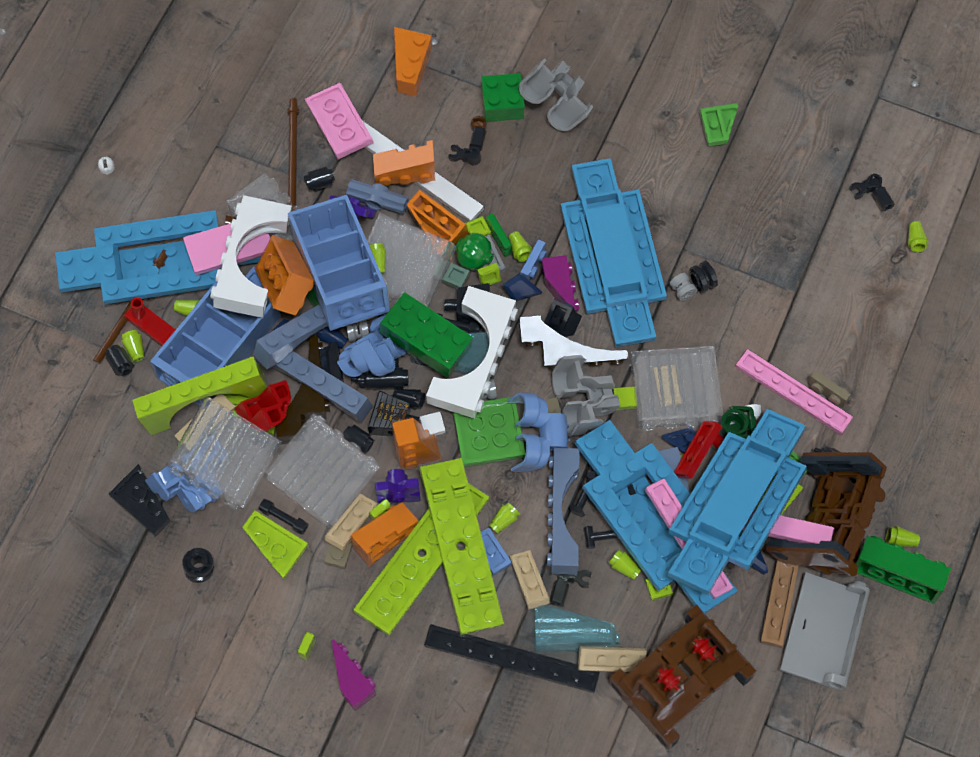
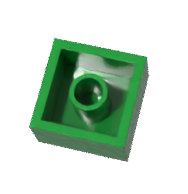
(502, 97)

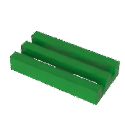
(499, 235)

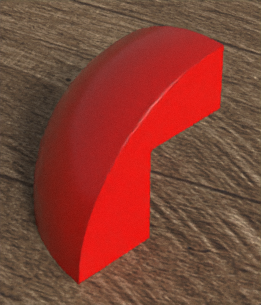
(267, 408)

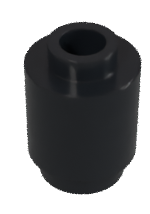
(319, 179)
(119, 360)
(359, 437)

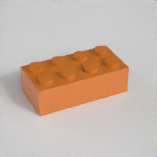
(284, 275)

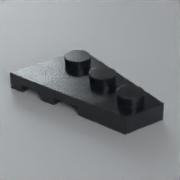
(140, 501)

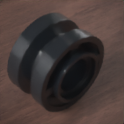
(703, 276)
(202, 573)

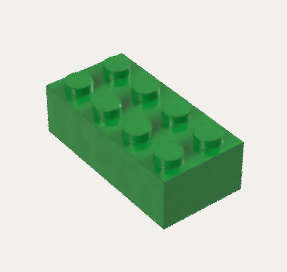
(426, 334)
(902, 569)

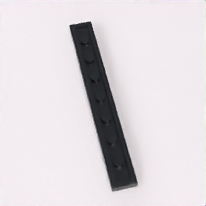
(511, 658)

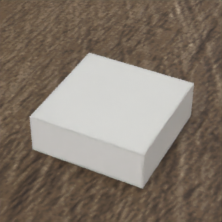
(433, 423)

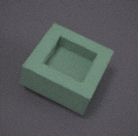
(456, 276)

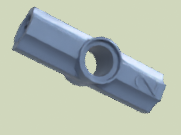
(377, 196)

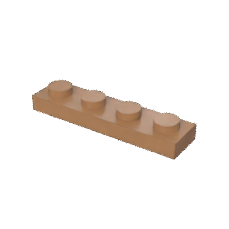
(779, 604)

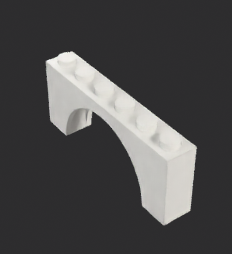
(233, 289)
(465, 393)

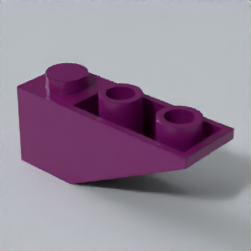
(557, 279)
(353, 684)

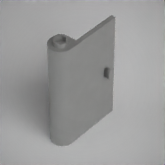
(830, 634)

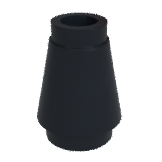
(412, 396)

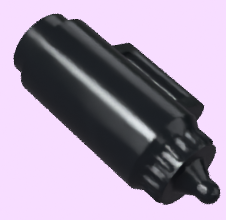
(392, 380)

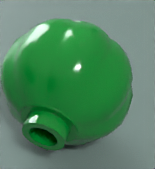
(474, 251)

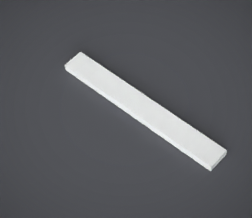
(440, 188)

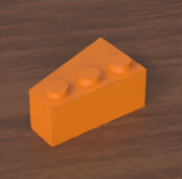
(411, 56)
(405, 166)
(435, 218)
(414, 444)
(383, 533)

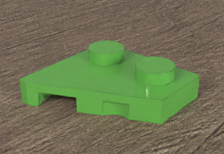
(718, 123)

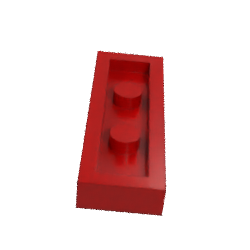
(148, 322)
(706, 436)

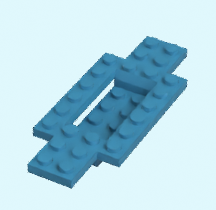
(621, 249)
(124, 271)
(729, 495)
(635, 516)

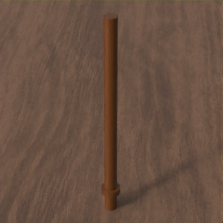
(293, 112)
(158, 262)

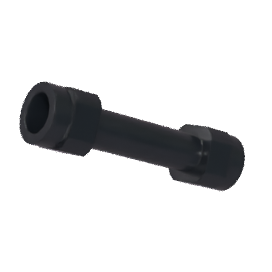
(473, 327)
(298, 525)

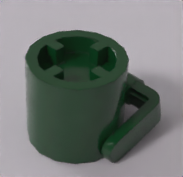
(737, 421)

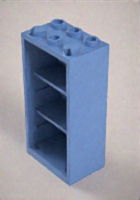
(339, 262)
(209, 341)

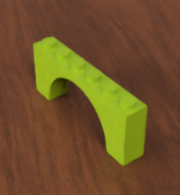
(160, 406)

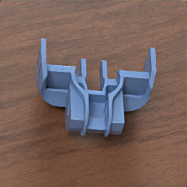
(371, 353)
(551, 431)
(169, 485)

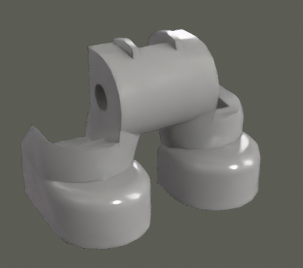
(541, 82)
(568, 380)

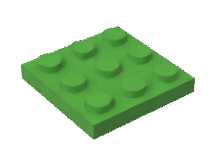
(490, 435)

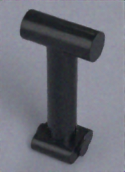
(578, 508)
(597, 536)

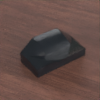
(563, 318)
(329, 357)

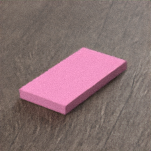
(339, 121)
(207, 248)

